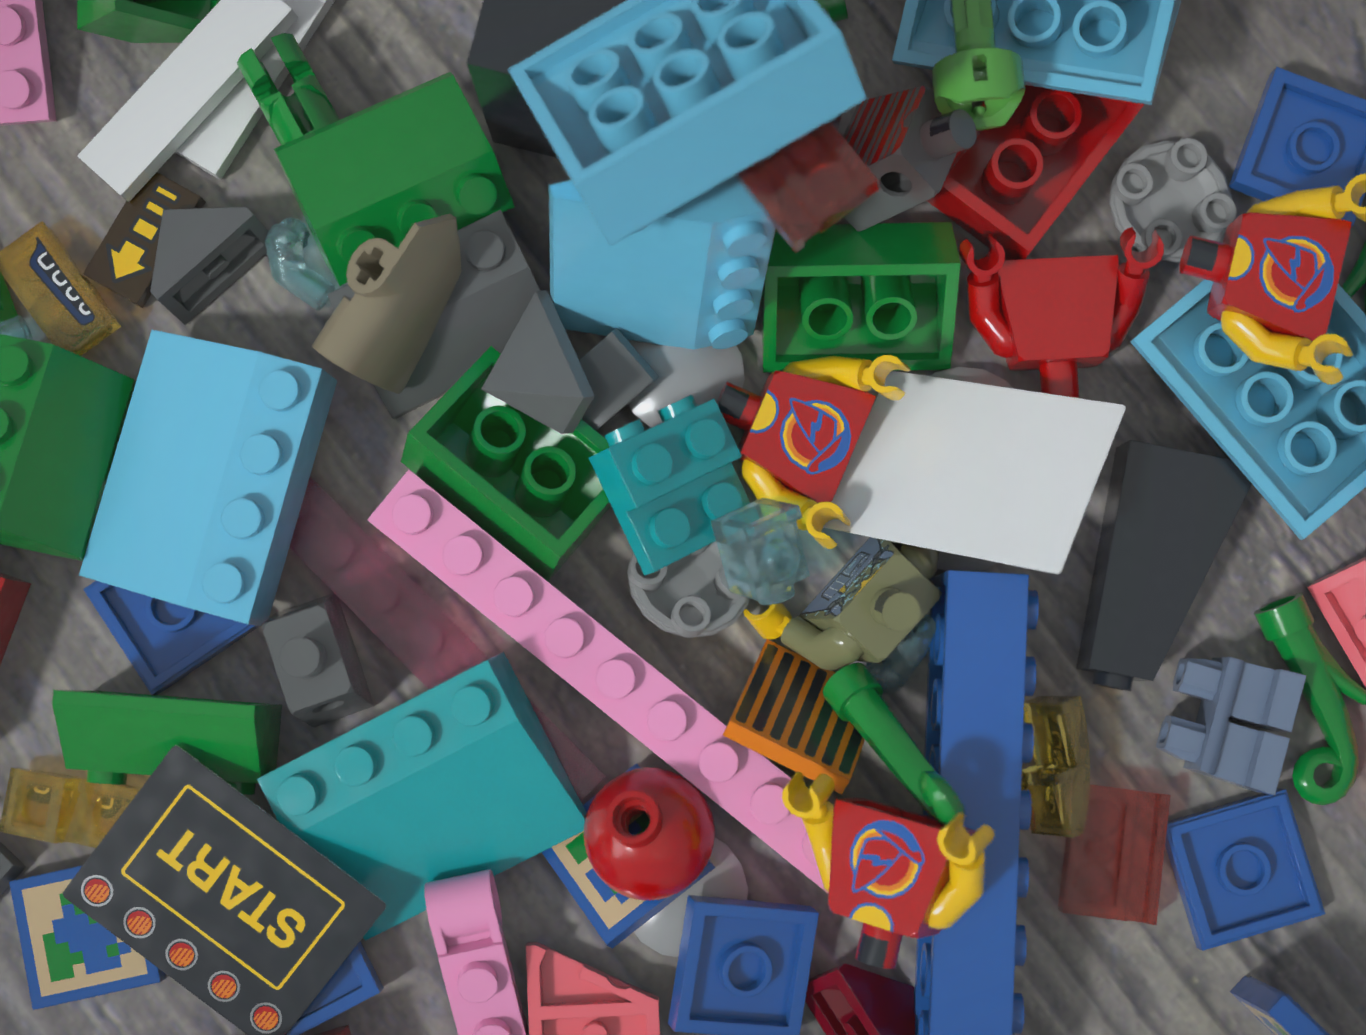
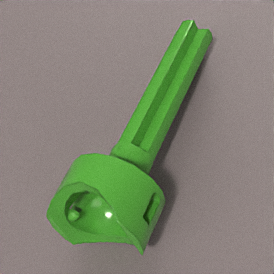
(978, 69)

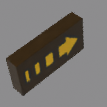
(129, 249)

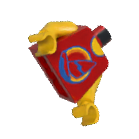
(1281, 276)
(806, 431)
(889, 866)

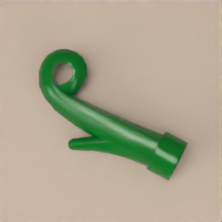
(1291, 629)
(859, 699)

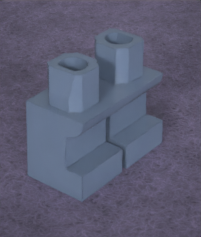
(1239, 693)

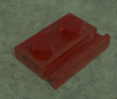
(809, 184)
(1118, 858)

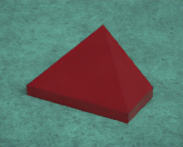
(860, 1003)

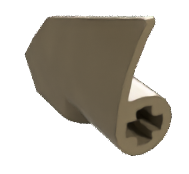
(394, 303)

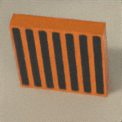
(791, 721)

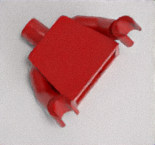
(1057, 309)

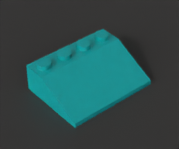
(432, 791)

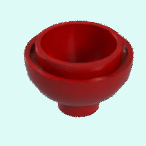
(671, 848)

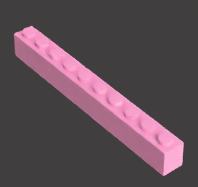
(595, 664)

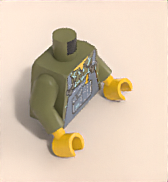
(861, 608)

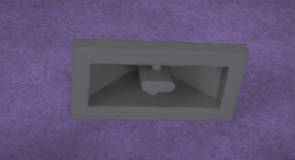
(203, 255)
(541, 370)

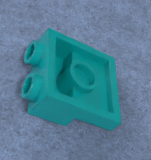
(671, 481)

